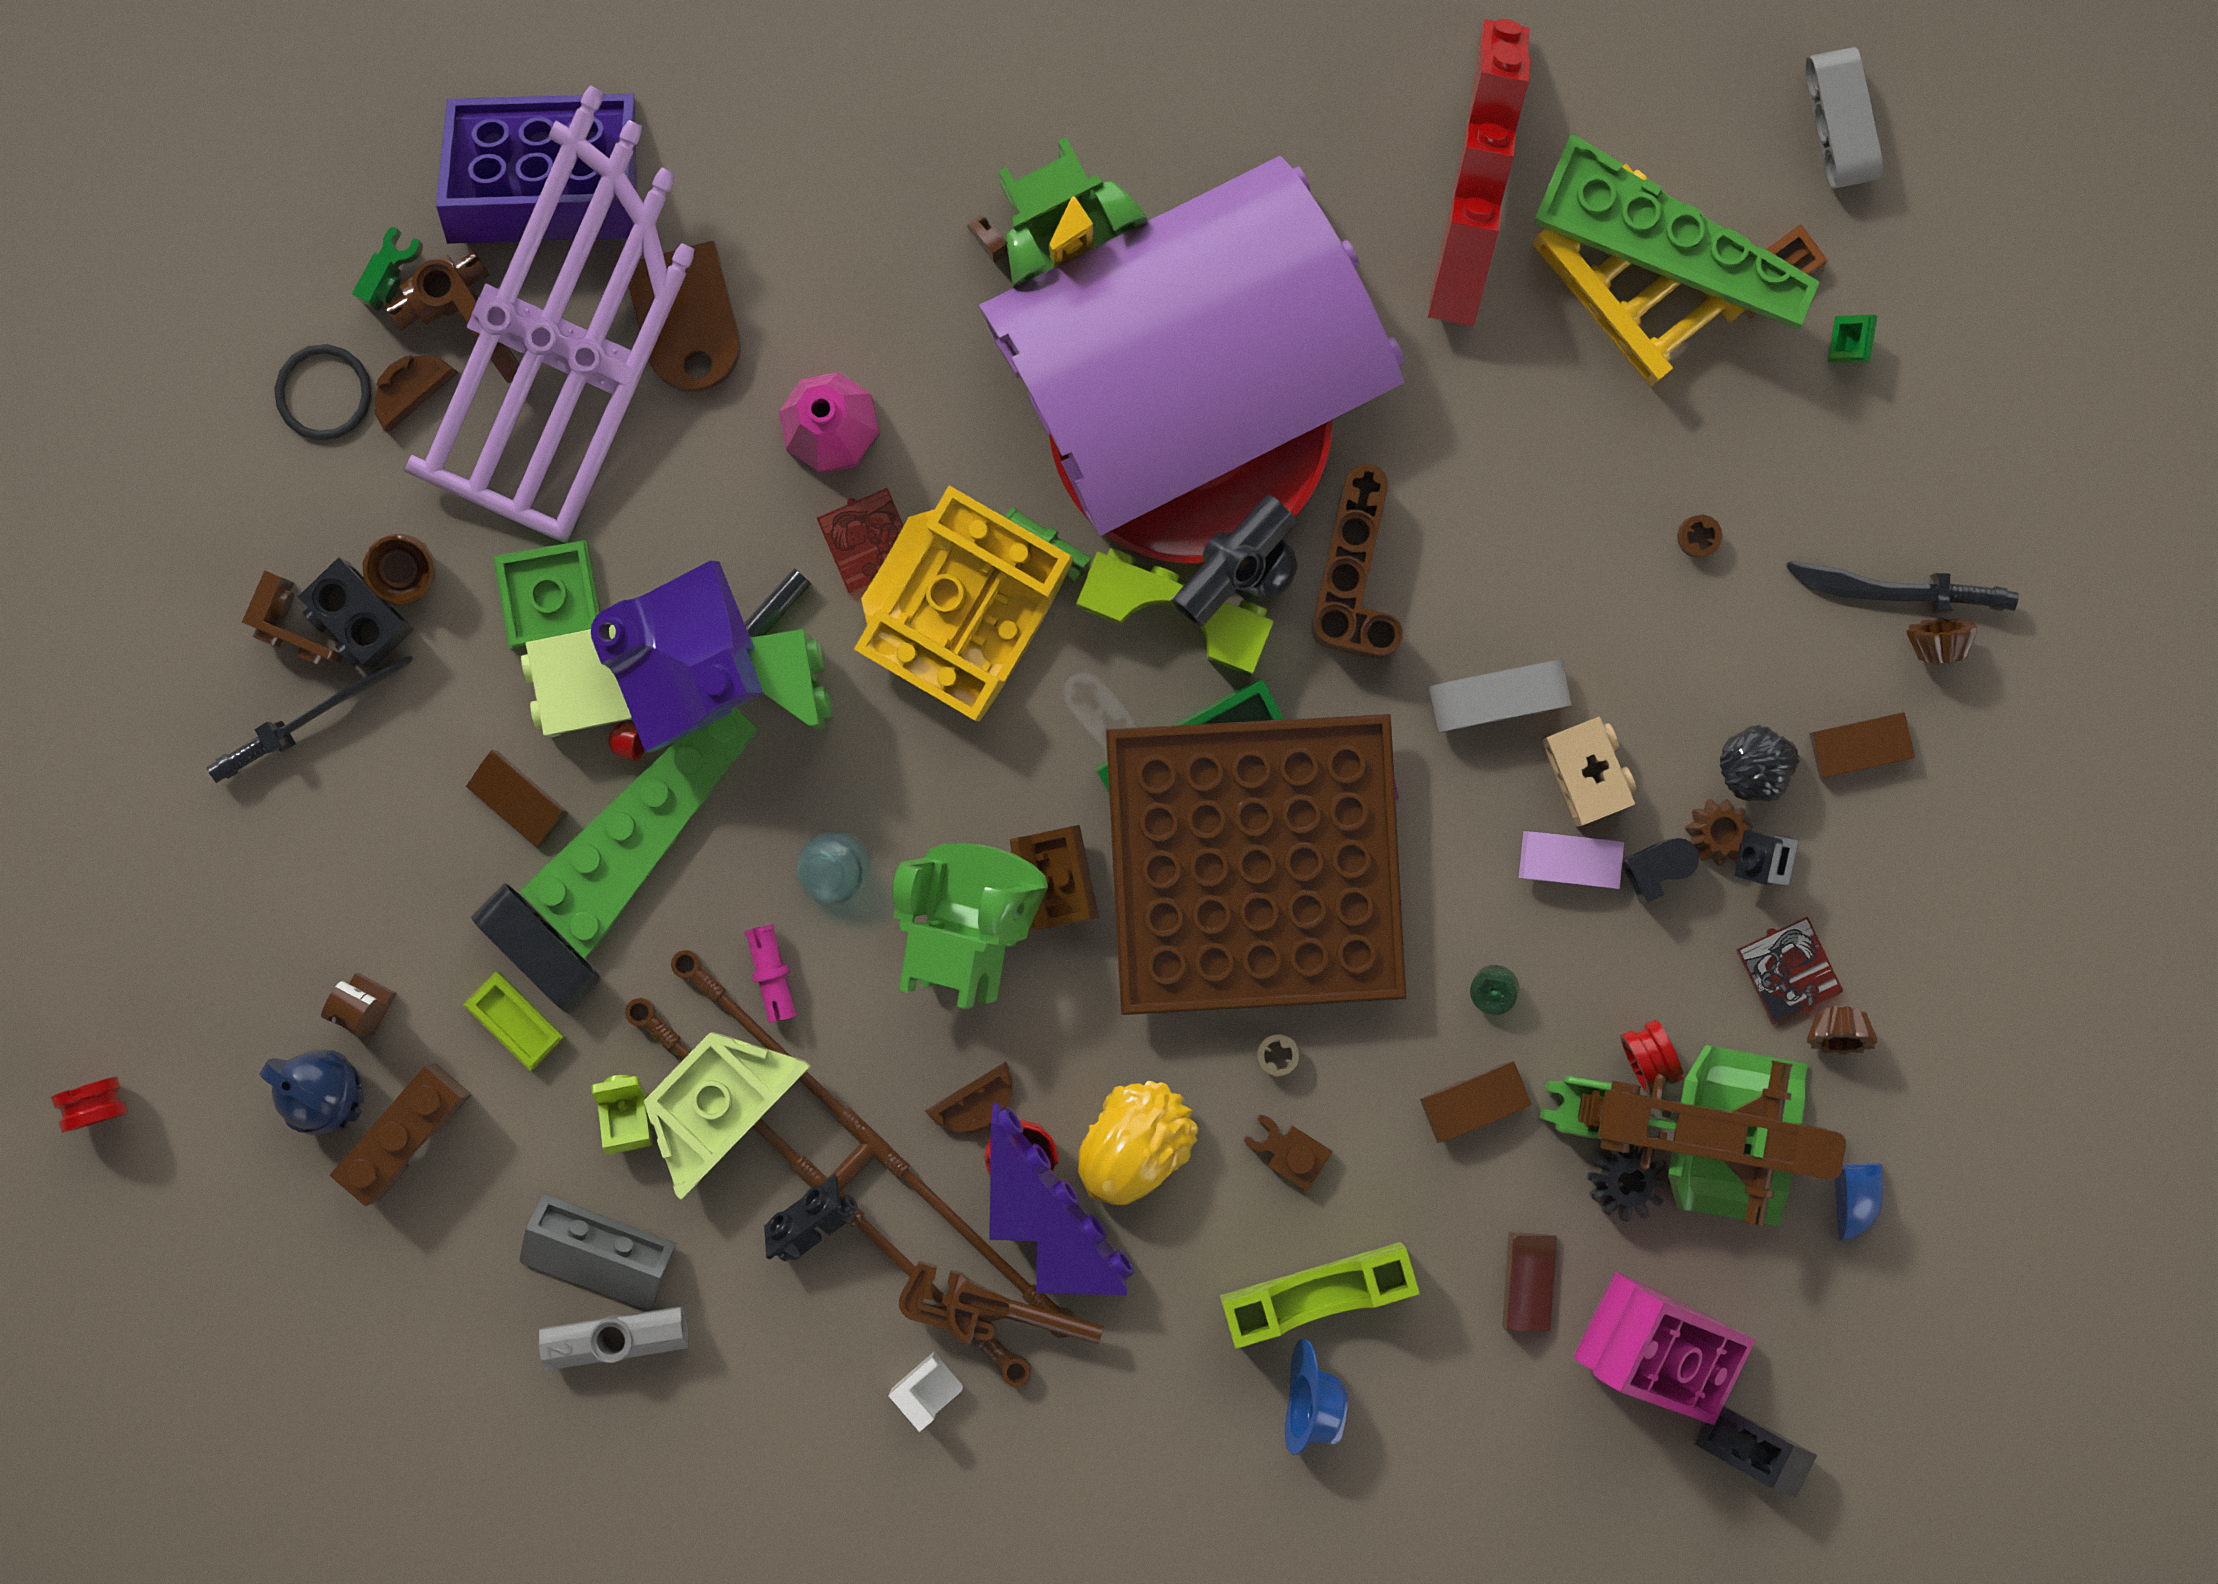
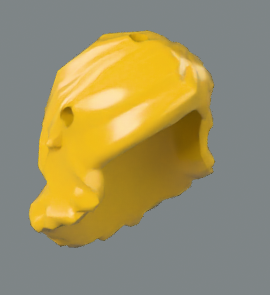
(1135, 1143)

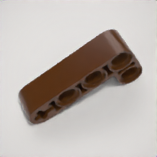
(1358, 560)

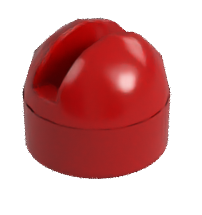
(626, 741)

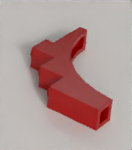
(1482, 171)

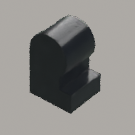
(1664, 860)

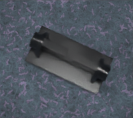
(793, 1231)

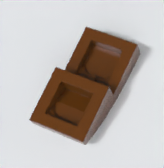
(1475, 1102)

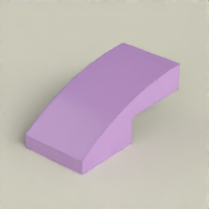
(1571, 860)

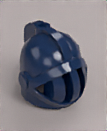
(315, 1091)

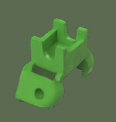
(1042, 200)

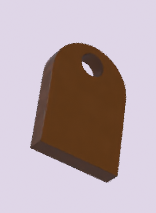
(696, 324)

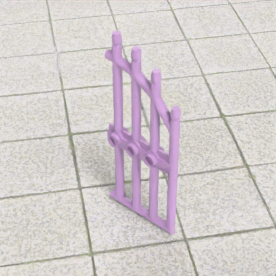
(557, 342)

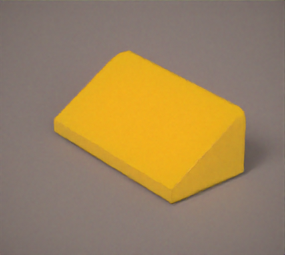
(1072, 235)

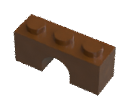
(398, 1133)

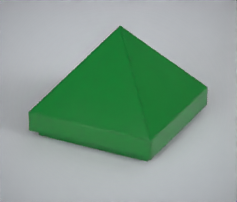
(1852, 338)

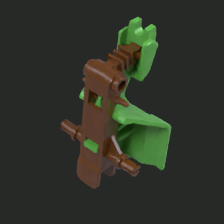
(1732, 1134)

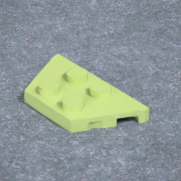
(715, 1102)

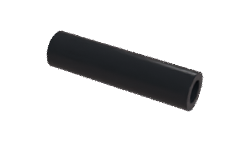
(777, 604)

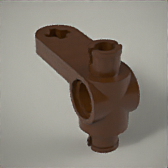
(419, 303)

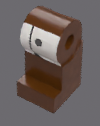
(358, 1005)

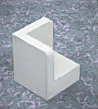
(925, 1391)

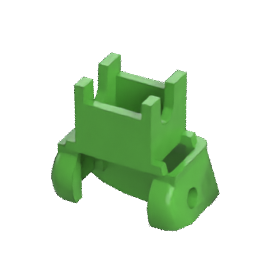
(974, 908)

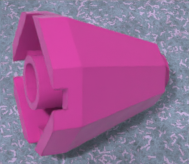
(833, 440)

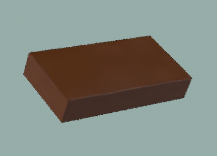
(1862, 745)

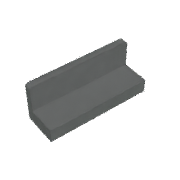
(596, 1252)

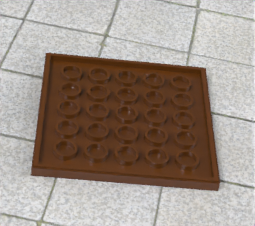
(1255, 864)

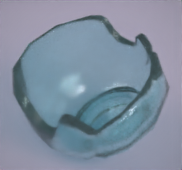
(833, 867)

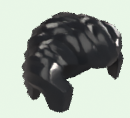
(1758, 764)

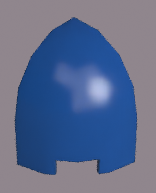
(1858, 1198)

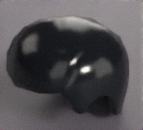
(1277, 576)

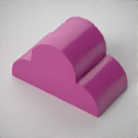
(1662, 1350)

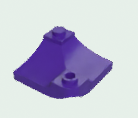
(678, 655)

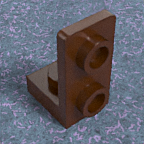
(274, 600)

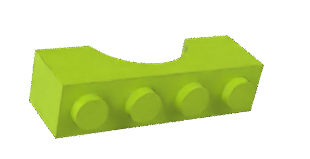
(1119, 589)
(1328, 1289)

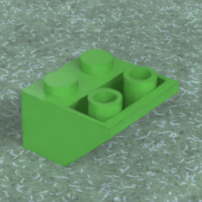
(789, 674)

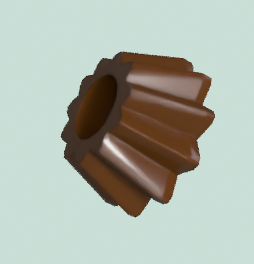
(1942, 639)
(1718, 831)
(1842, 1031)

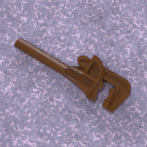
(974, 1307)

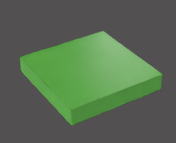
(546, 592)

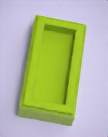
(514, 1020)

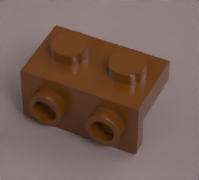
(1064, 863)

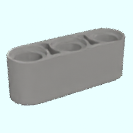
(1843, 117)
(1500, 696)

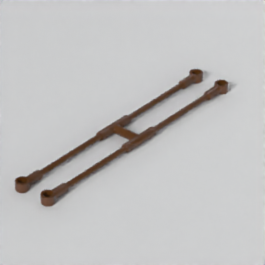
(870, 1146)

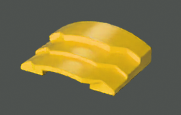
(960, 601)

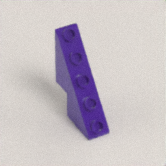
(1036, 1206)

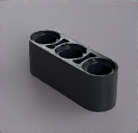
(536, 947)

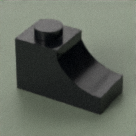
(1757, 1451)

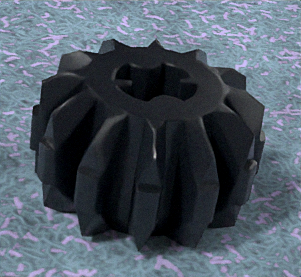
(1627, 1197)

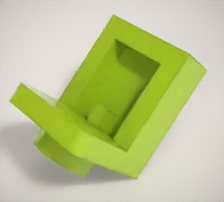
(622, 1114)

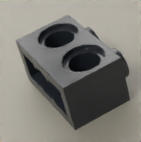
(360, 607)

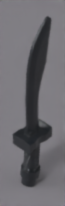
(1942, 593)
(277, 735)

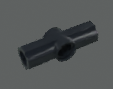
(1234, 560)

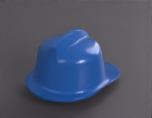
(1315, 1404)

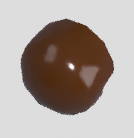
(399, 569)

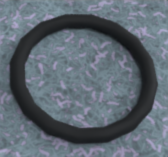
(289, 366)

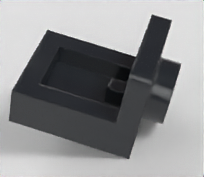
(1766, 858)

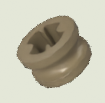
(1271, 1068)

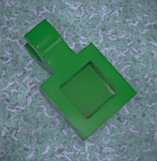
(380, 278)

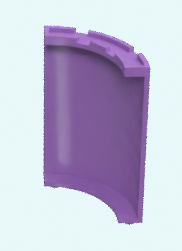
(1195, 342)

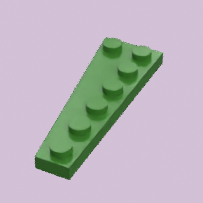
(1639, 223)
(614, 855)

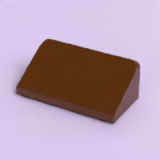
(516, 798)
(1529, 1282)

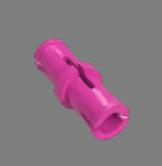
(770, 973)

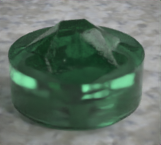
(1494, 989)

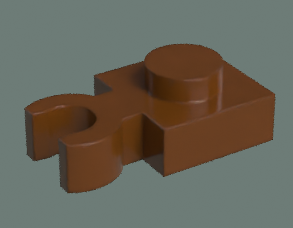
(1294, 1155)

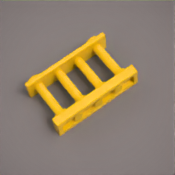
(1622, 319)

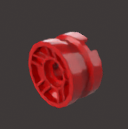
(1651, 1054)
(89, 1104)

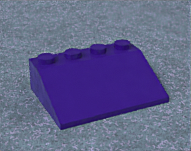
(501, 156)

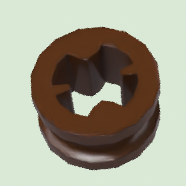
(1704, 522)

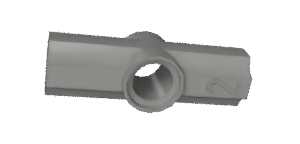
(584, 1342)

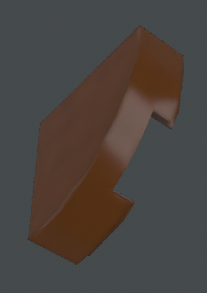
(988, 238)

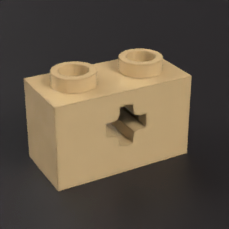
(1583, 796)

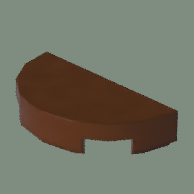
(407, 386)
(972, 1105)

